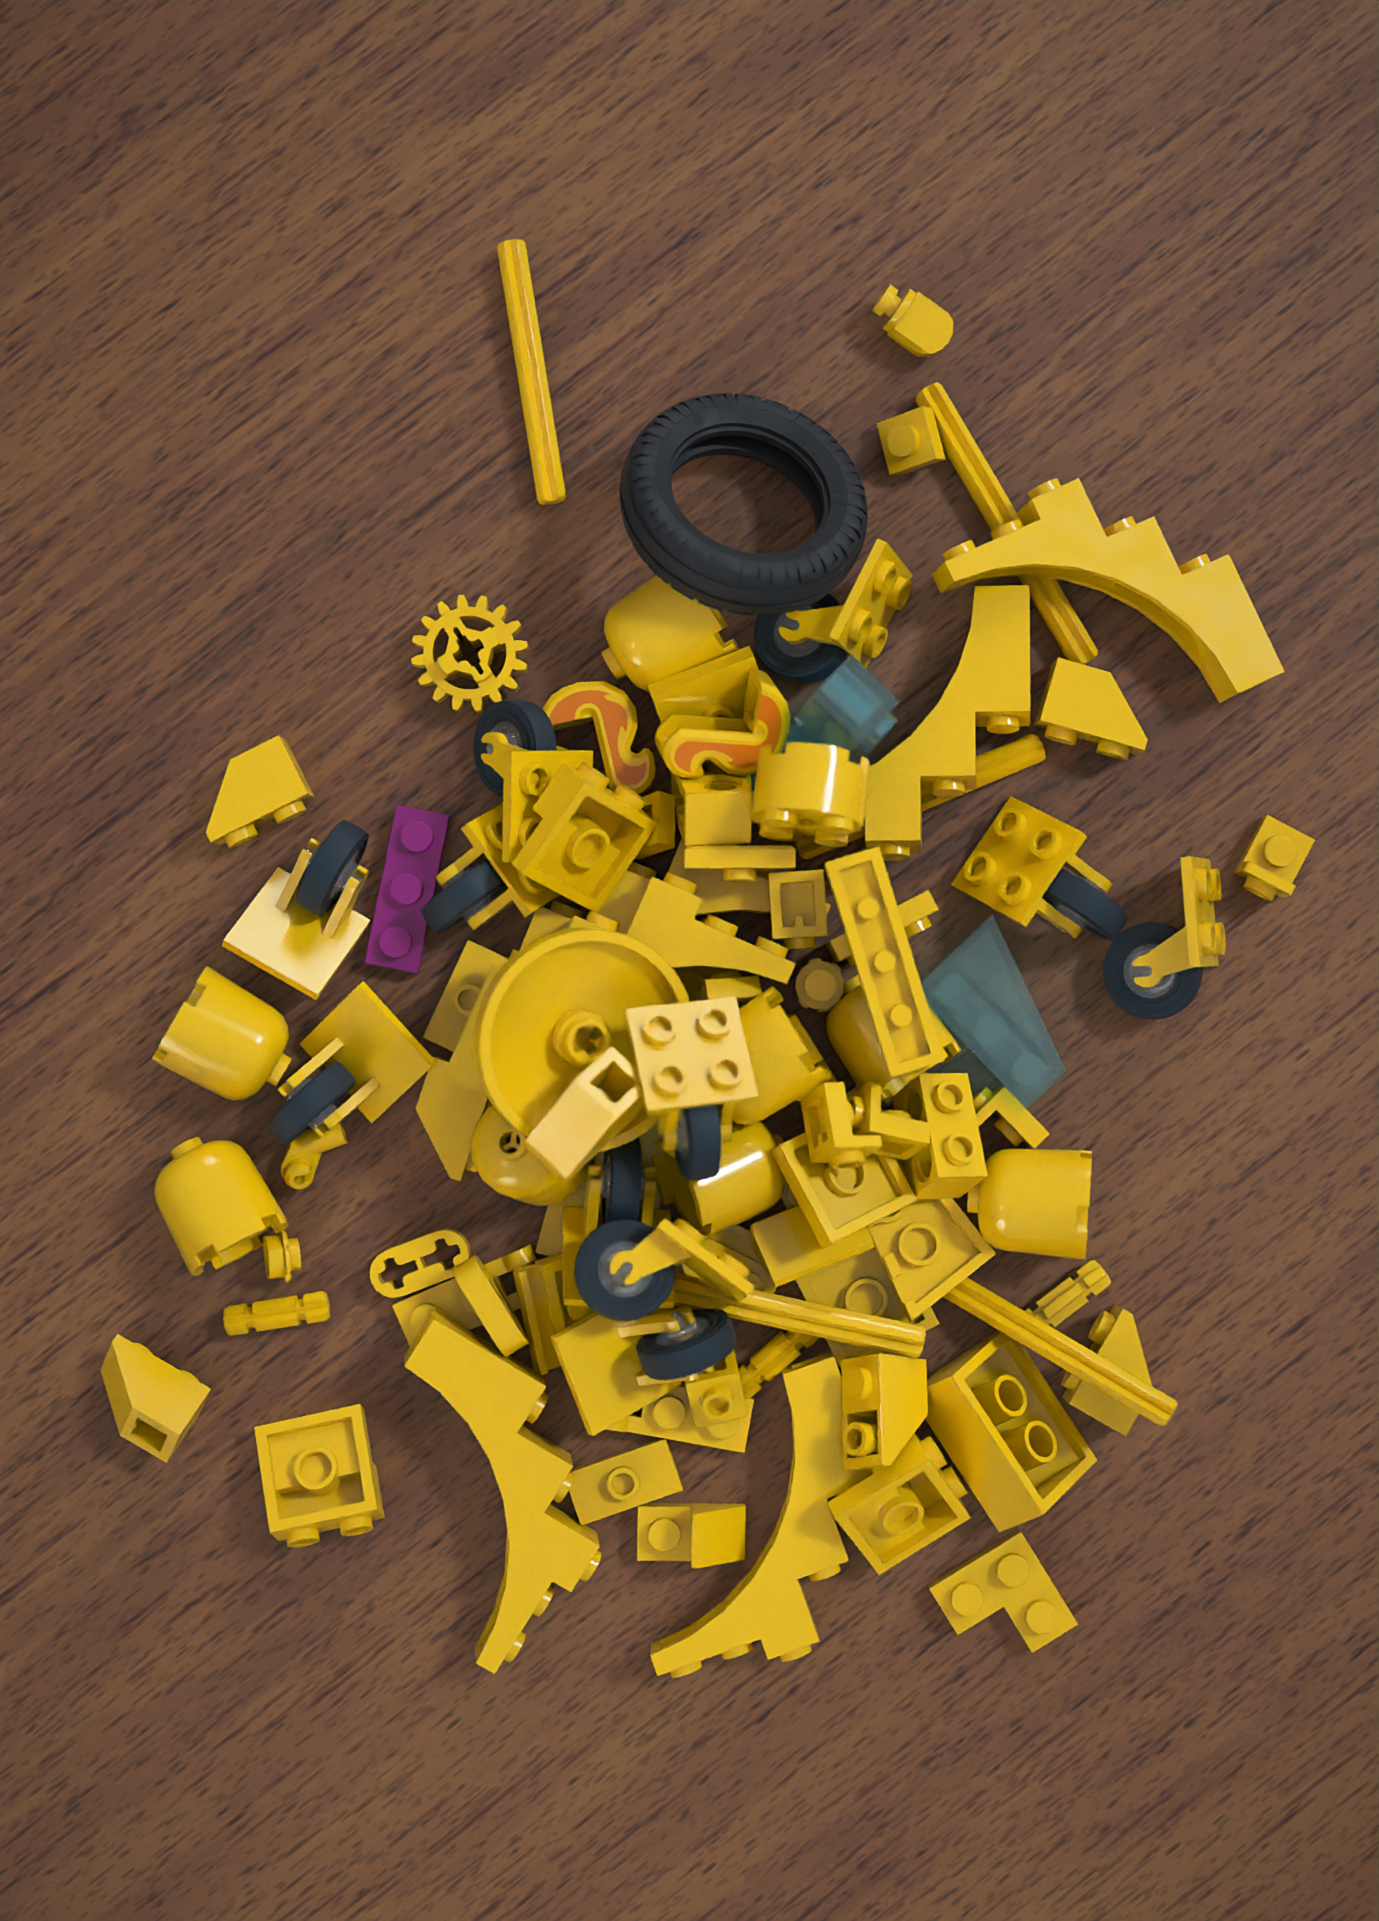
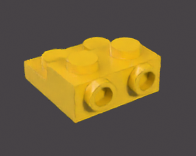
(584, 836)
(318, 1476)
(902, 1505)

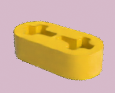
(416, 1250)
(490, 1306)

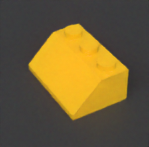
(1006, 1431)

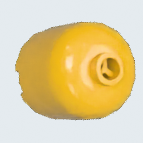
(661, 634)
(226, 1039)
(857, 1045)
(780, 1057)
(519, 1173)
(744, 1187)
(1035, 1201)
(215, 1203)

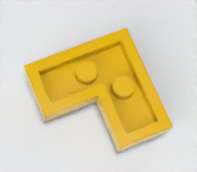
(1009, 1578)

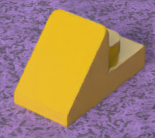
(691, 1532)

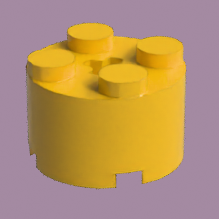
(810, 793)

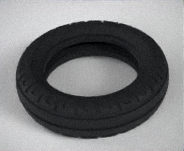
(726, 576)

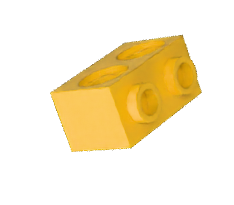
(713, 807)
(955, 1154)

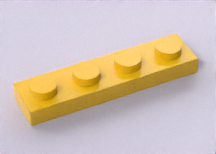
(884, 962)

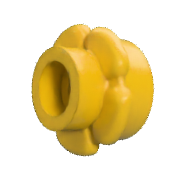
(281, 1256)

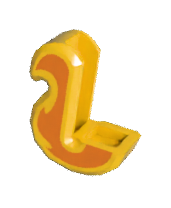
(615, 728)
(727, 742)

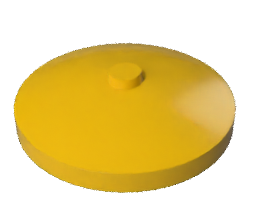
(558, 1013)

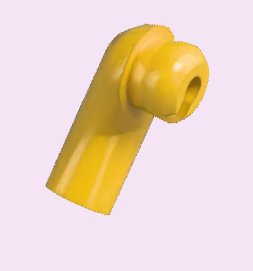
(304, 1155)

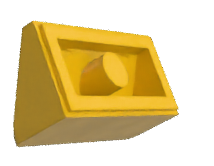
(792, 1250)

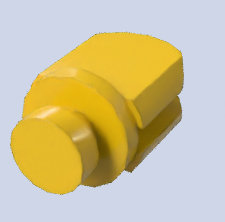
(914, 321)
(819, 985)

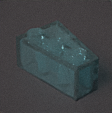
(846, 711)
(993, 1014)

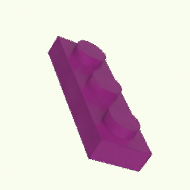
(406, 887)

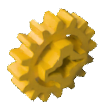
(447, 667)

